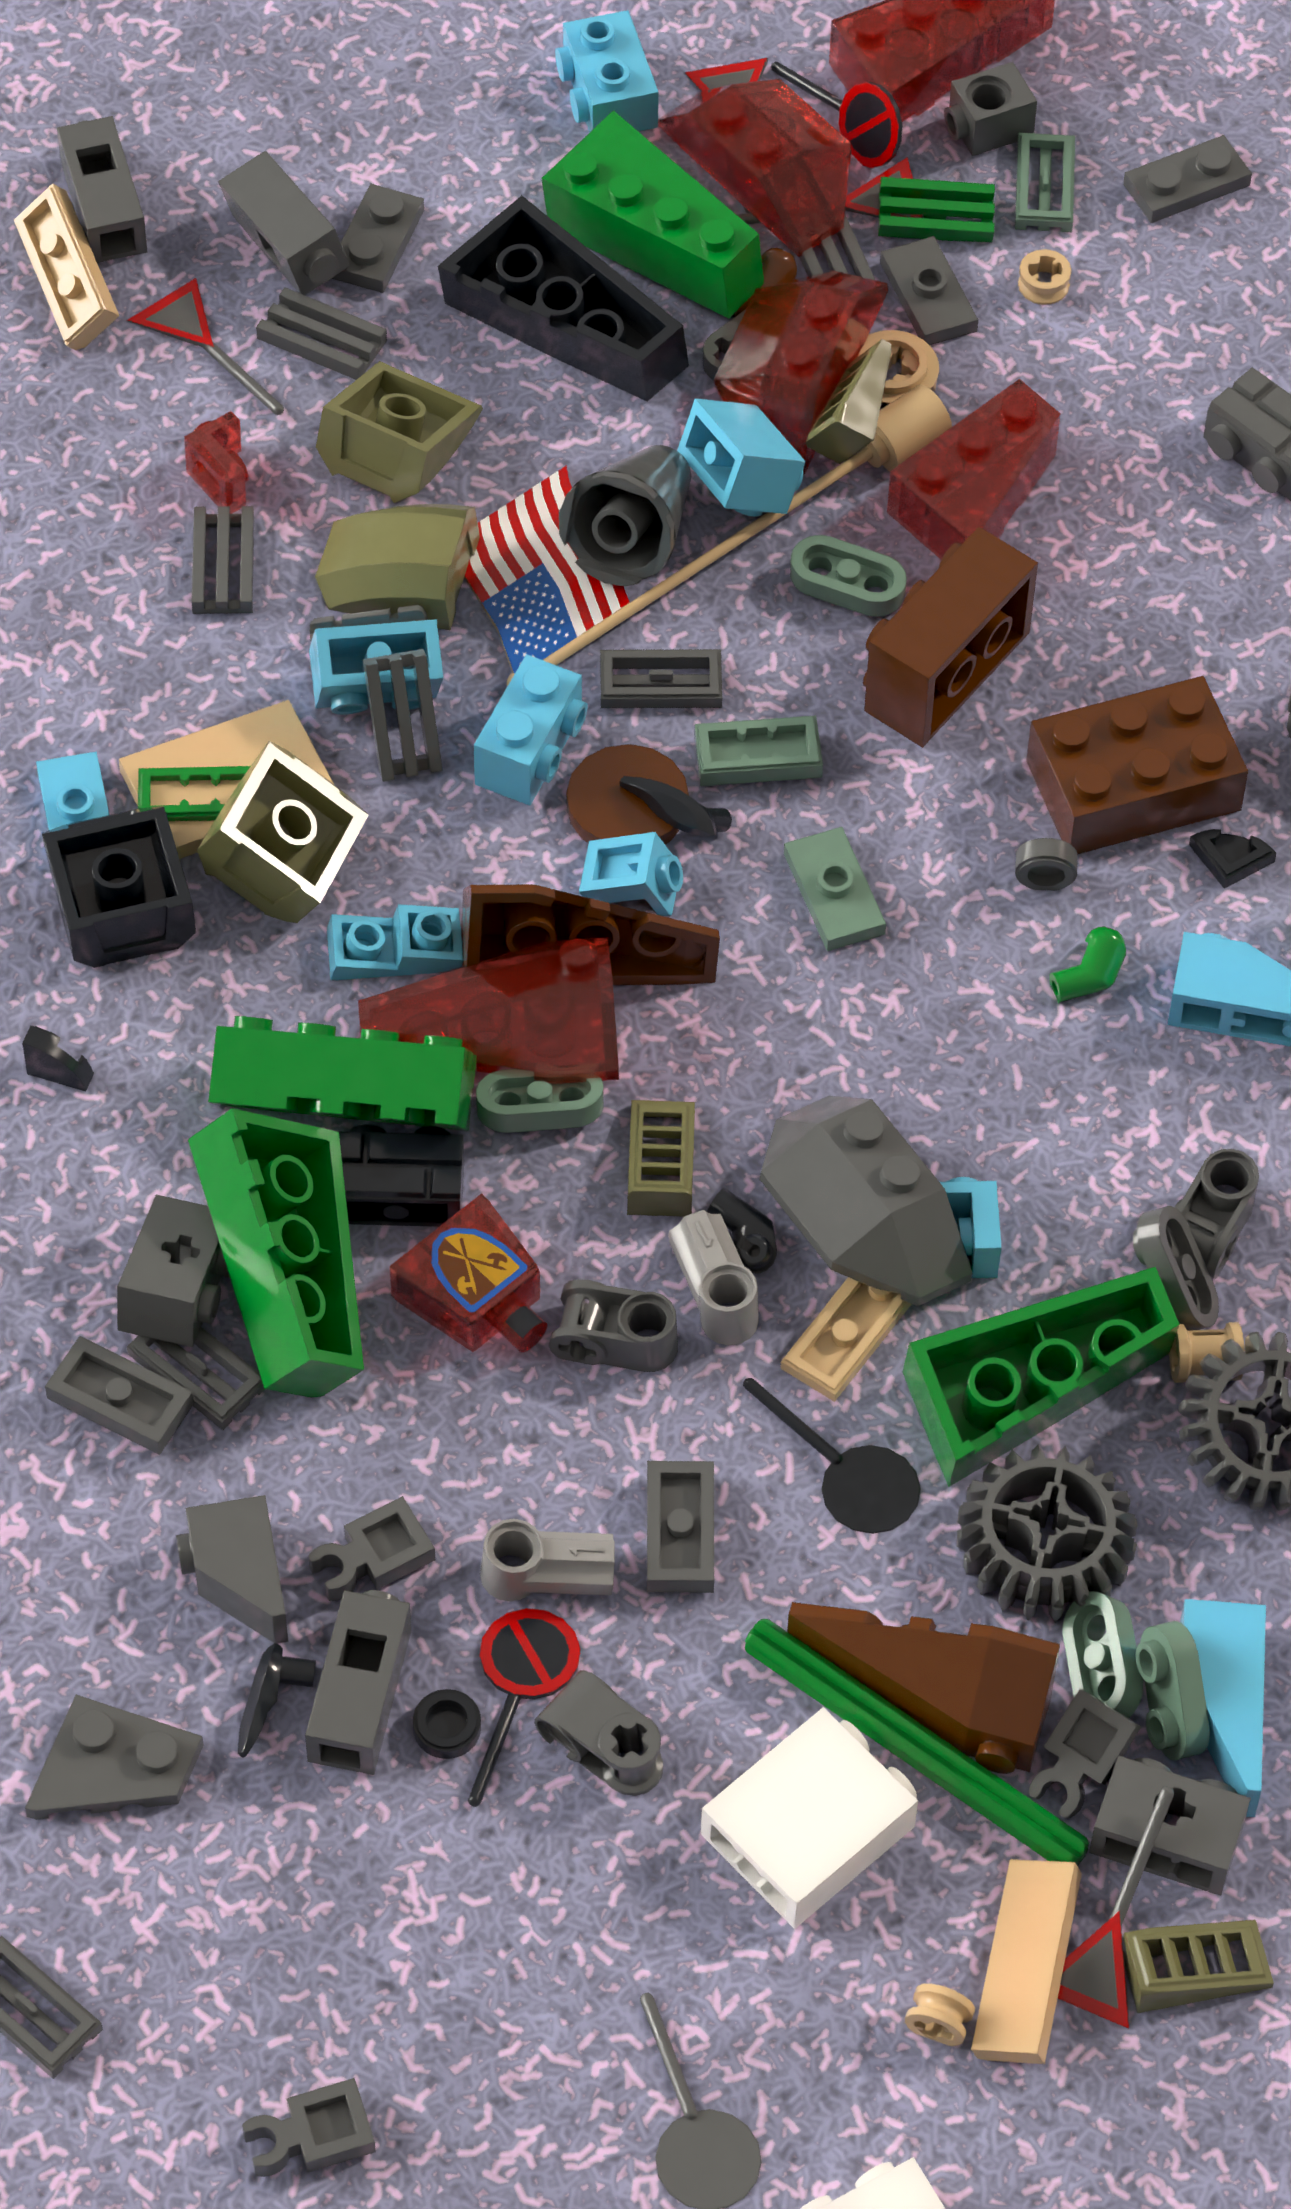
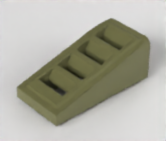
(853, 408)
(660, 1196)
(1160, 1993)

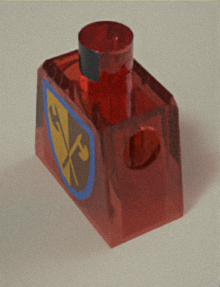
(472, 1280)

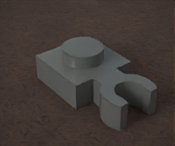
(379, 1545)
(1088, 1745)
(322, 2126)

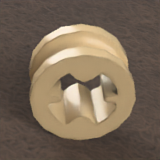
(1044, 261)
(939, 2014)

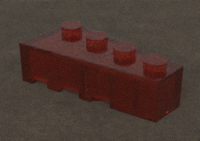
(926, 44)

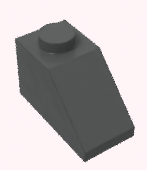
(236, 1562)

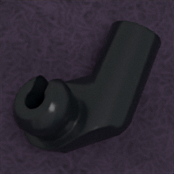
(750, 1229)

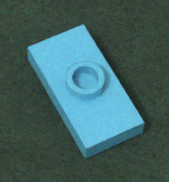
(72, 789)

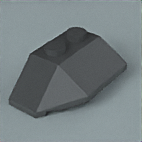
(865, 1199)

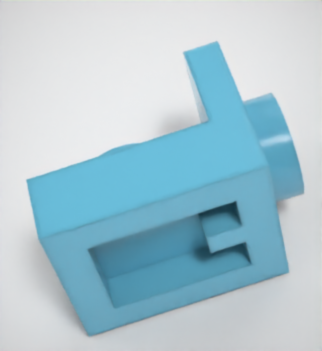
(632, 870)
(978, 1222)

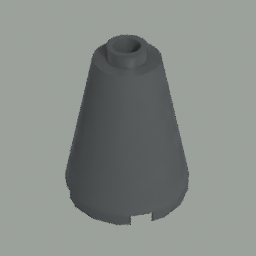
(627, 515)

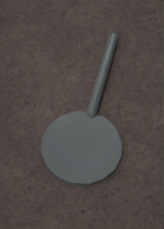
(707, 2154)

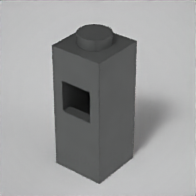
(102, 188)
(284, 223)
(358, 1681)

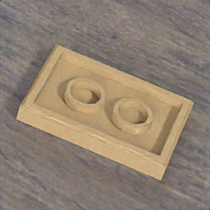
(224, 744)

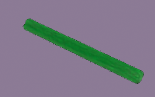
(915, 1744)

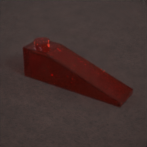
(521, 1010)

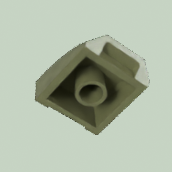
(393, 431)
(399, 560)
(281, 835)

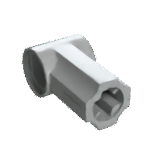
(716, 1277)
(553, 1561)

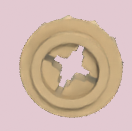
(917, 358)

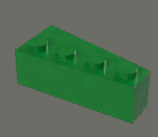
(653, 217)
(343, 1076)
(286, 1245)
(1033, 1366)

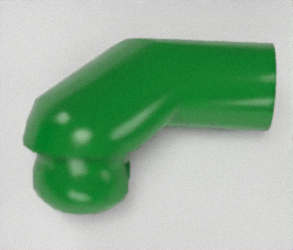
(1097, 969)

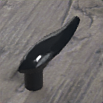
(677, 807)
(264, 1691)

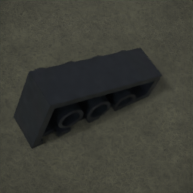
(564, 301)

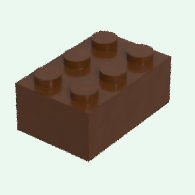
(949, 635)
(1136, 765)

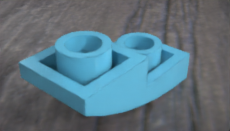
(408, 944)

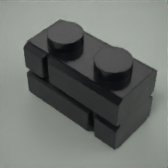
(402, 1175)

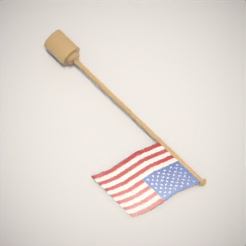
(555, 609)

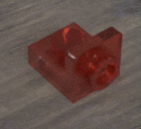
(215, 463)

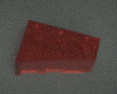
(976, 470)

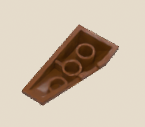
(641, 944)
(972, 1689)

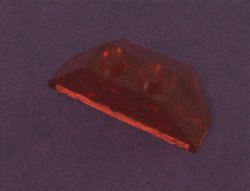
(769, 156)
(798, 347)

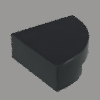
(1231, 856)
(52, 1063)

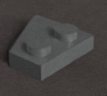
(113, 1761)

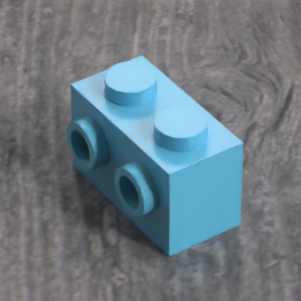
(607, 71)
(741, 457)
(339, 666)
(529, 729)

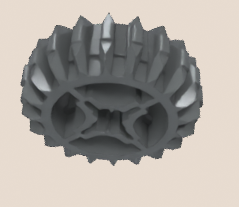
(1237, 1418)
(989, 1517)

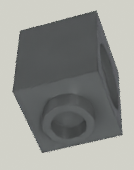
(990, 109)

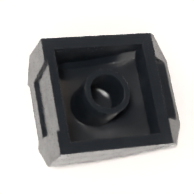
(120, 886)

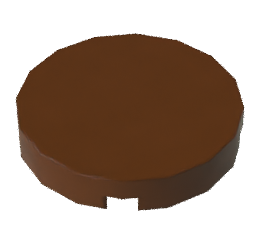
(603, 808)

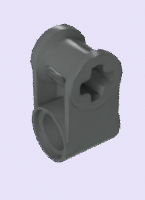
(1218, 1216)
(611, 1326)
(600, 1726)

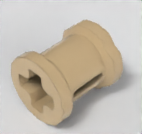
(1193, 1345)

